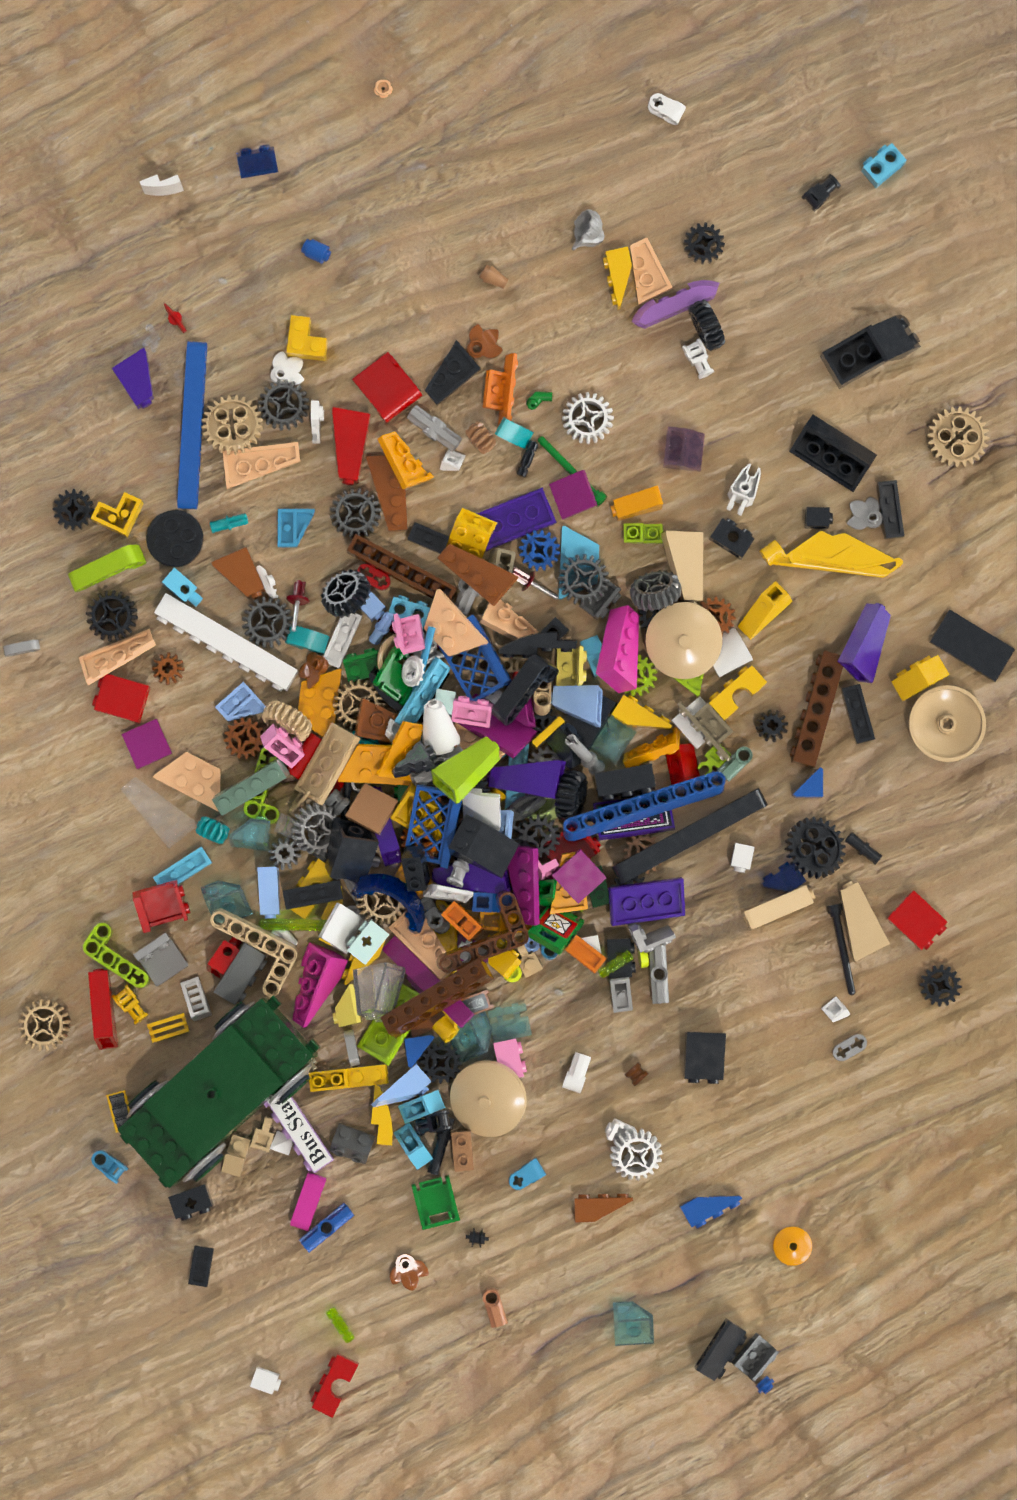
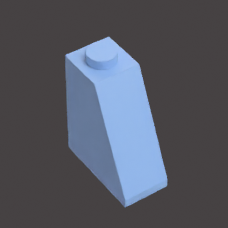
(580, 702)
(269, 891)

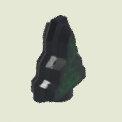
(416, 761)

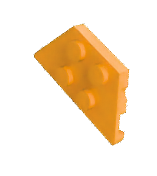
(319, 701)
(365, 763)

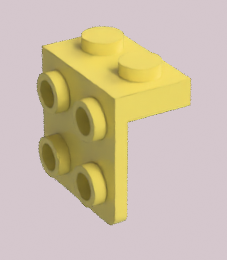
(571, 667)

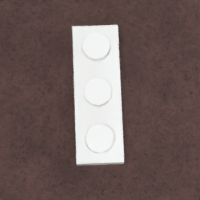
(342, 639)

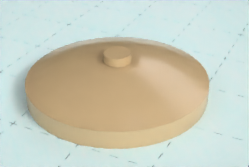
(683, 640)
(947, 723)
(488, 1098)

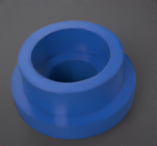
(765, 1385)

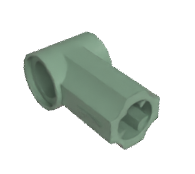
(735, 765)

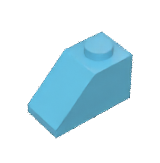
(593, 648)
(421, 1106)
(413, 1146)

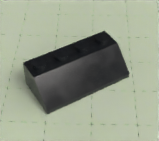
(833, 453)

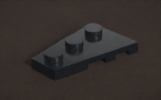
(452, 374)

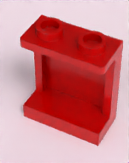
(121, 698)
(588, 845)
(160, 904)
(917, 921)

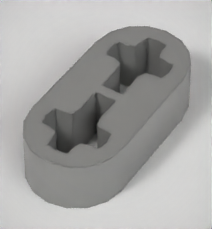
(21, 648)
(351, 1048)
(852, 1051)

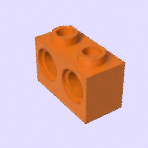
(463, 921)

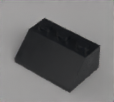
(721, 1350)

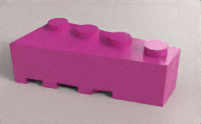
(620, 650)

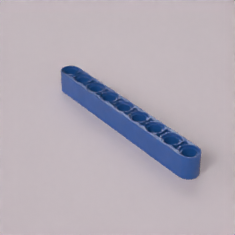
(191, 425)
(649, 799)

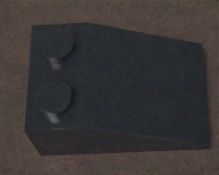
(894, 338)
(483, 846)

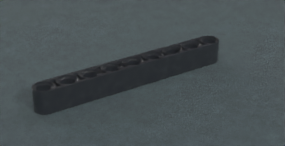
(689, 836)

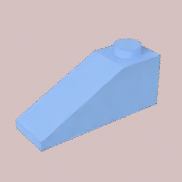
(406, 1088)

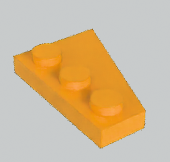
(405, 466)
(405, 738)
(662, 745)

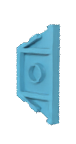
(572, 545)

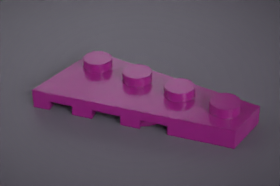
(525, 883)

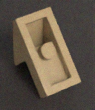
(236, 1155)

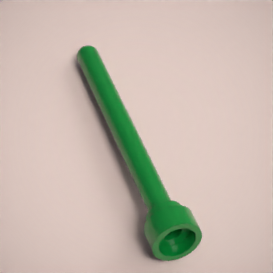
(599, 496)

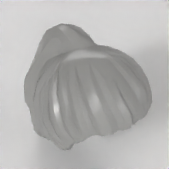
(588, 229)

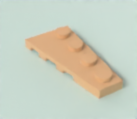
(423, 945)

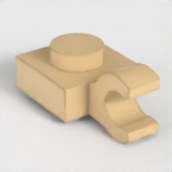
(530, 962)
(263, 1137)

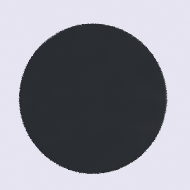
(174, 538)

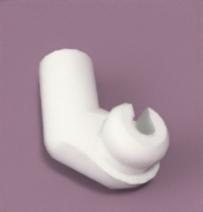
(285, 934)

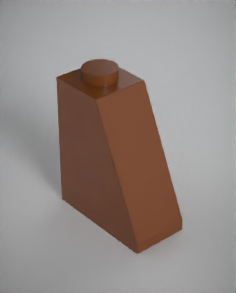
(241, 573)

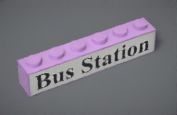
(302, 1134)

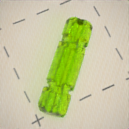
(615, 964)
(340, 1325)

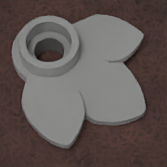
(862, 512)

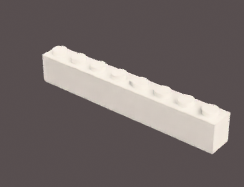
(226, 642)

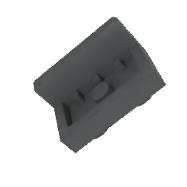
(600, 608)
(352, 1144)
(755, 1357)

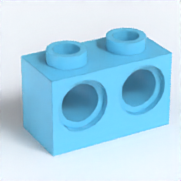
(886, 168)
(410, 608)

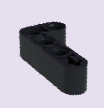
(523, 687)

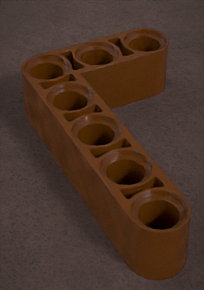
(490, 941)

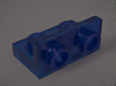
(257, 161)

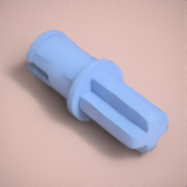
(381, 628)

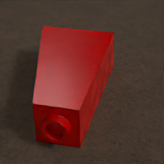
(350, 440)
(102, 1009)

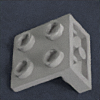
(647, 942)
(161, 959)

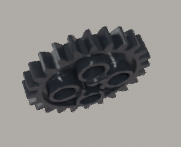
(815, 847)

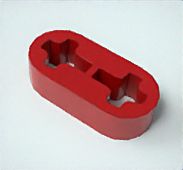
(376, 573)

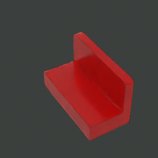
(682, 764)

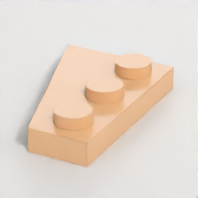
(648, 272)
(505, 621)

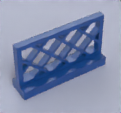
(493, 661)
(449, 829)

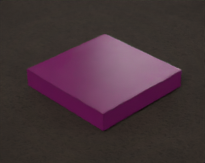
(573, 494)
(147, 744)
(579, 876)

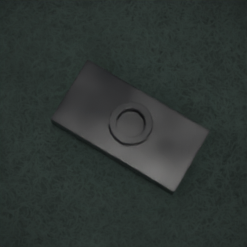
(201, 1266)

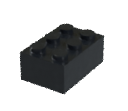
(852, 358)
(624, 782)

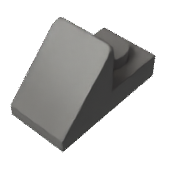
(621, 994)

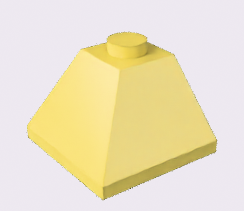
(346, 1009)

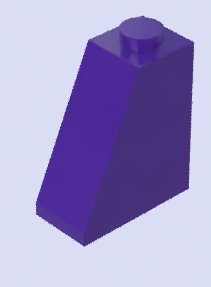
(136, 378)

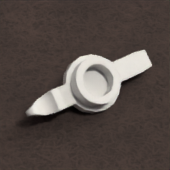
(267, 581)

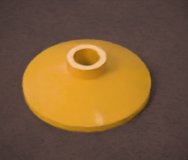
(785, 1238)

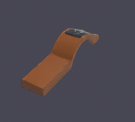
(476, 1003)

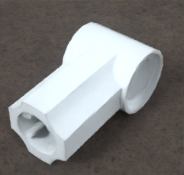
(576, 1075)

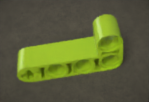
(107, 566)
(260, 801)
(117, 961)

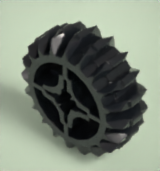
(707, 325)
(345, 593)
(104, 620)
(571, 795)

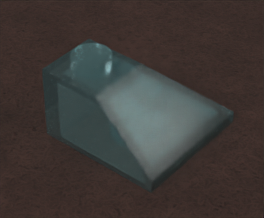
(613, 740)
(252, 835)
(226, 896)
(473, 1037)
(632, 1324)

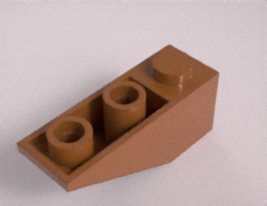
(593, 1209)

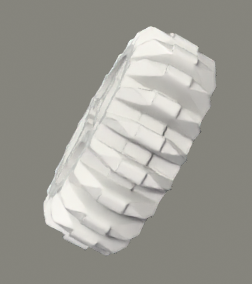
(595, 416)
(630, 1159)

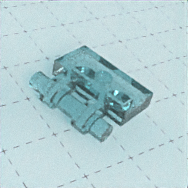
(512, 1028)

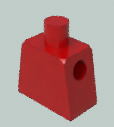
(219, 962)

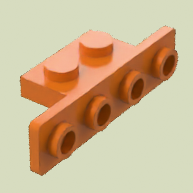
(499, 388)

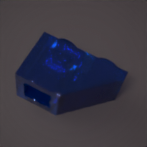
(785, 880)

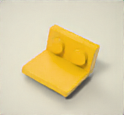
(471, 532)

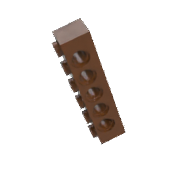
(399, 568)
(810, 757)
(437, 998)

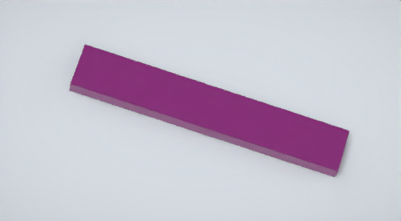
(424, 978)

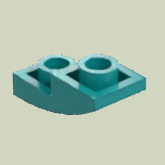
(514, 433)
(307, 639)

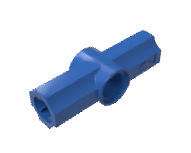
(317, 1236)

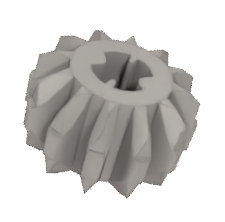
(279, 857)

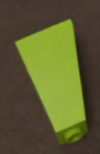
(464, 771)

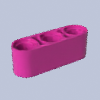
(308, 1201)

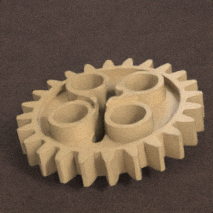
(250, 422)
(969, 449)

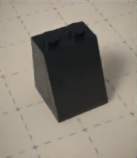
(350, 850)
(704, 1057)

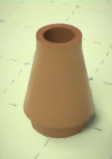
(493, 276)

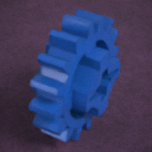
(532, 555)

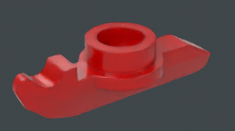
(175, 318)

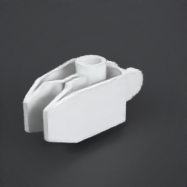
(743, 491)

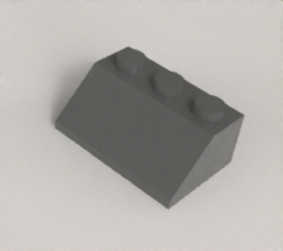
(241, 974)

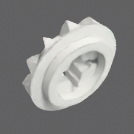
(409, 667)

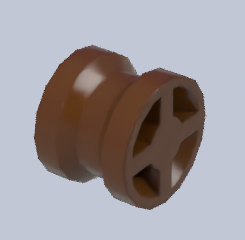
(636, 1074)

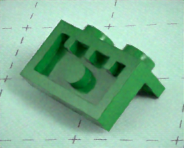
(360, 665)

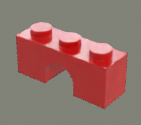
(325, 1400)

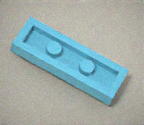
(184, 868)

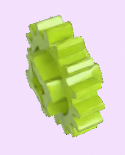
(647, 682)

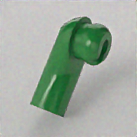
(537, 397)

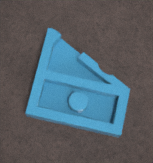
(292, 526)

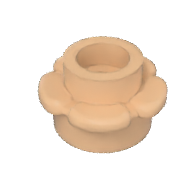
(383, 93)

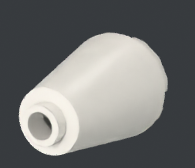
(438, 728)

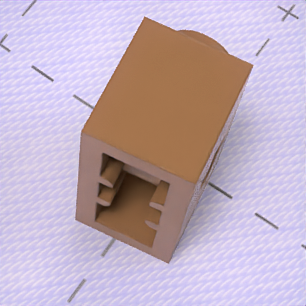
(462, 1151)

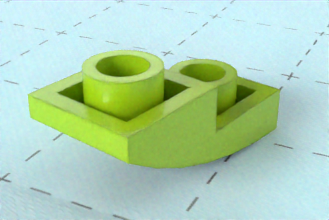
(643, 533)

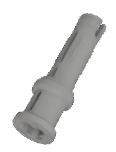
(588, 759)
(458, 873)

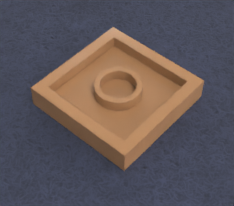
(372, 809)

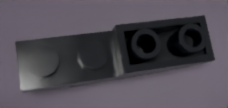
(529, 644)

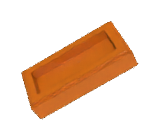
(585, 954)

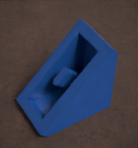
(812, 787)
(415, 1048)

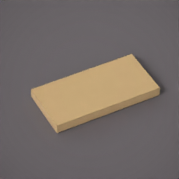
(327, 763)

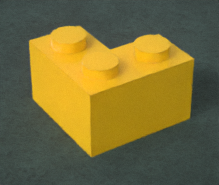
(300, 342)
(119, 519)
(922, 675)

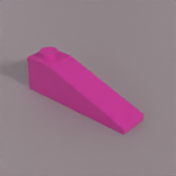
(320, 975)

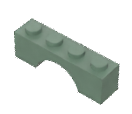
(251, 786)

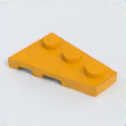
(563, 901)

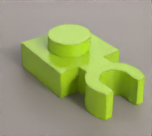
(713, 759)

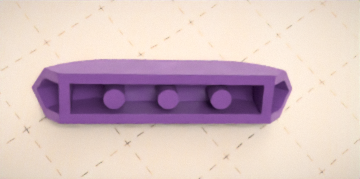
(653, 312)

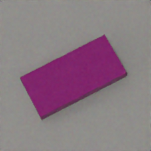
(509, 738)

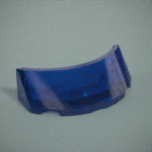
(396, 889)

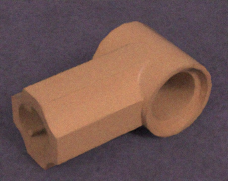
(495, 1309)

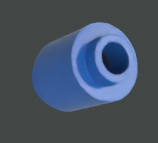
(316, 251)

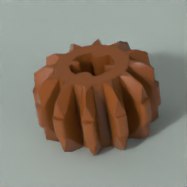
(163, 664)

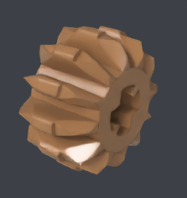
(480, 437)

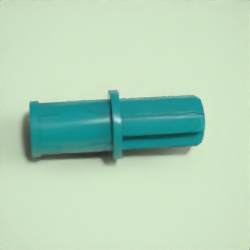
(228, 523)

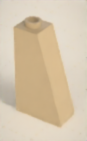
(685, 560)
(778, 907)
(861, 923)

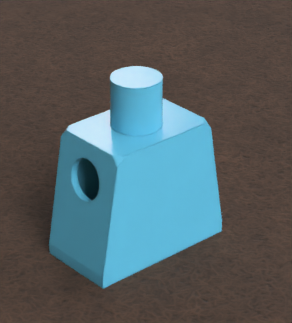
(175, 580)

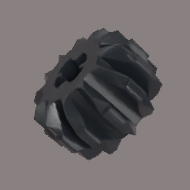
(765, 730)

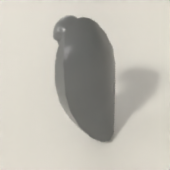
(526, 806)

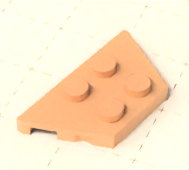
(453, 630)
(193, 778)

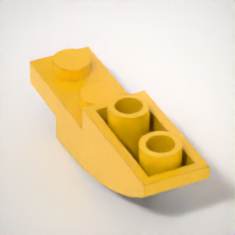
(348, 1078)

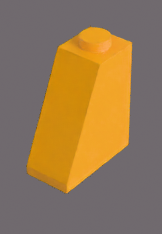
(637, 503)

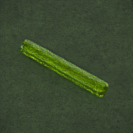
(292, 924)

